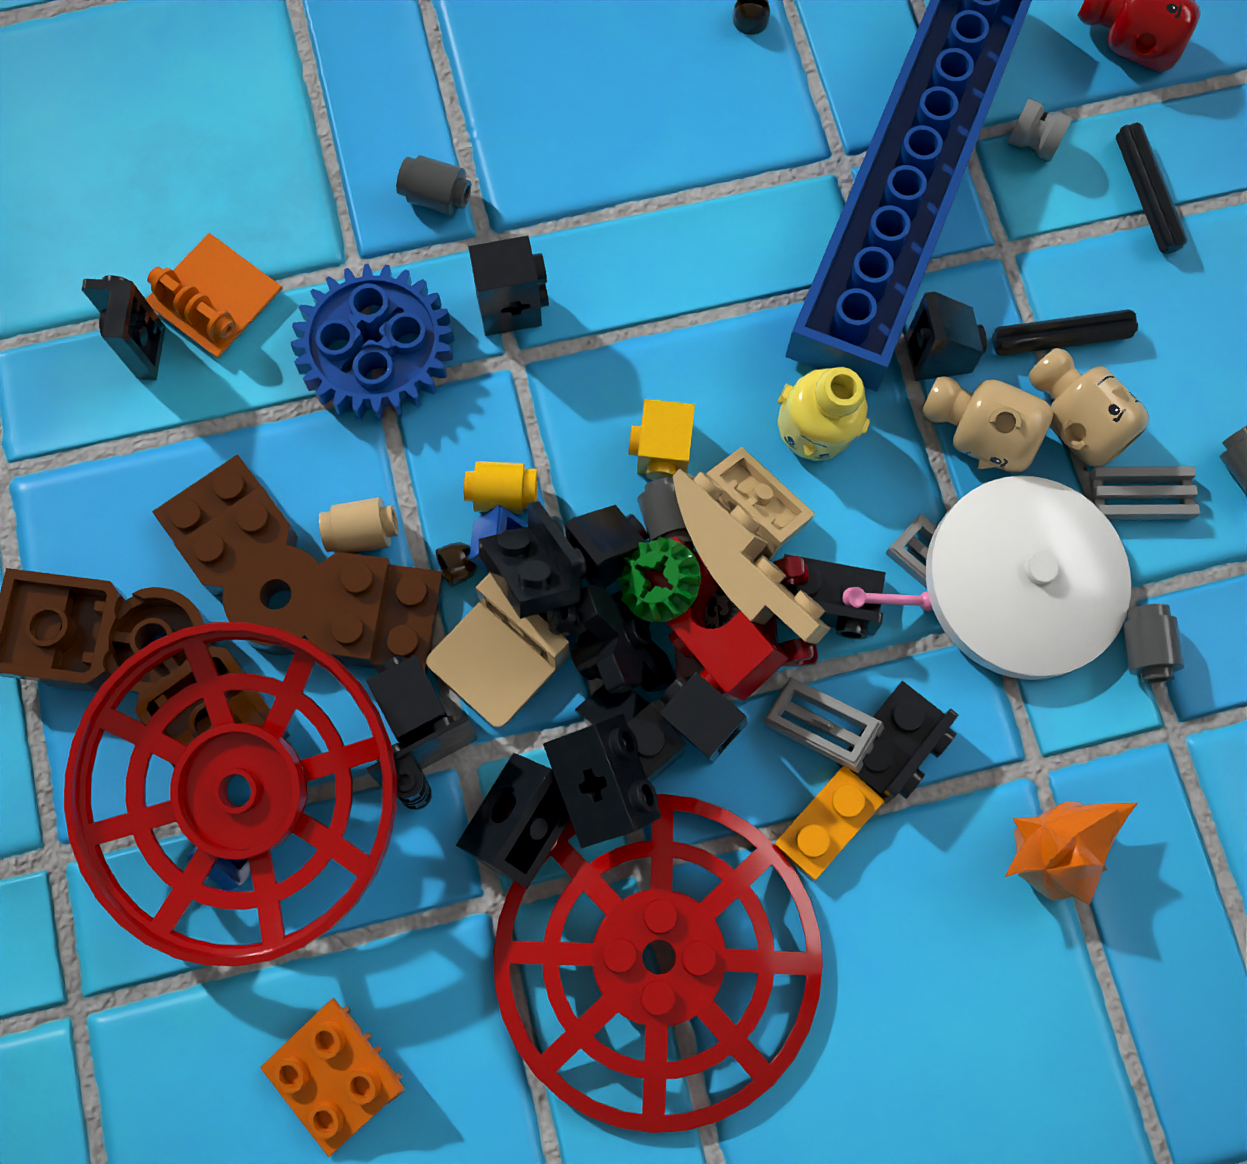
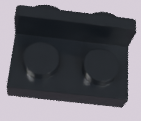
(127, 323)
(535, 564)
(827, 586)
(910, 733)

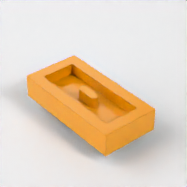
(828, 823)

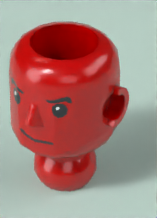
(1145, 30)

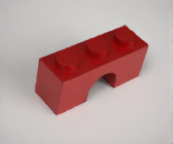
(734, 655)

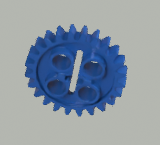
(372, 342)

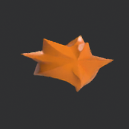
(1067, 847)

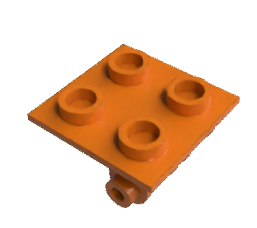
(211, 294)
(332, 1076)

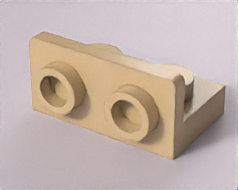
(762, 496)

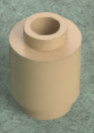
(358, 526)

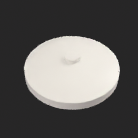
(1028, 578)

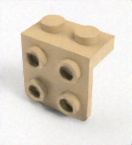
(497, 657)

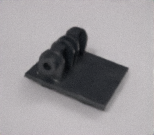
(441, 740)

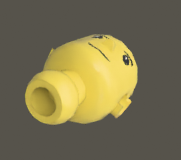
(823, 413)

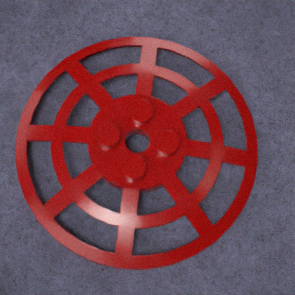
(201, 798)
(666, 997)

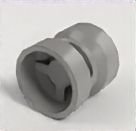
(1039, 129)

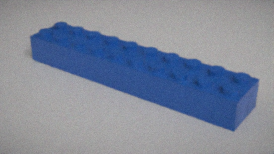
(905, 187)

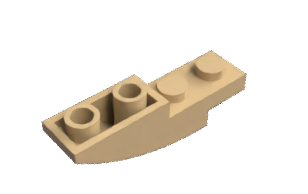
(729, 549)

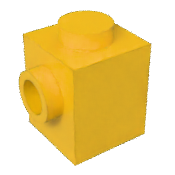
(663, 438)

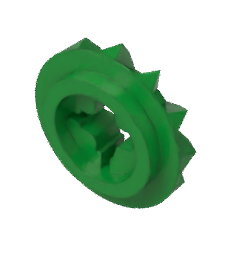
(680, 570)

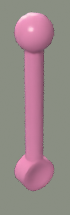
(856, 598)

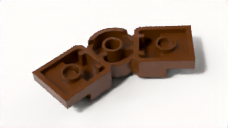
(248, 552)
(85, 628)

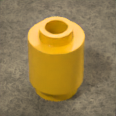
(501, 484)

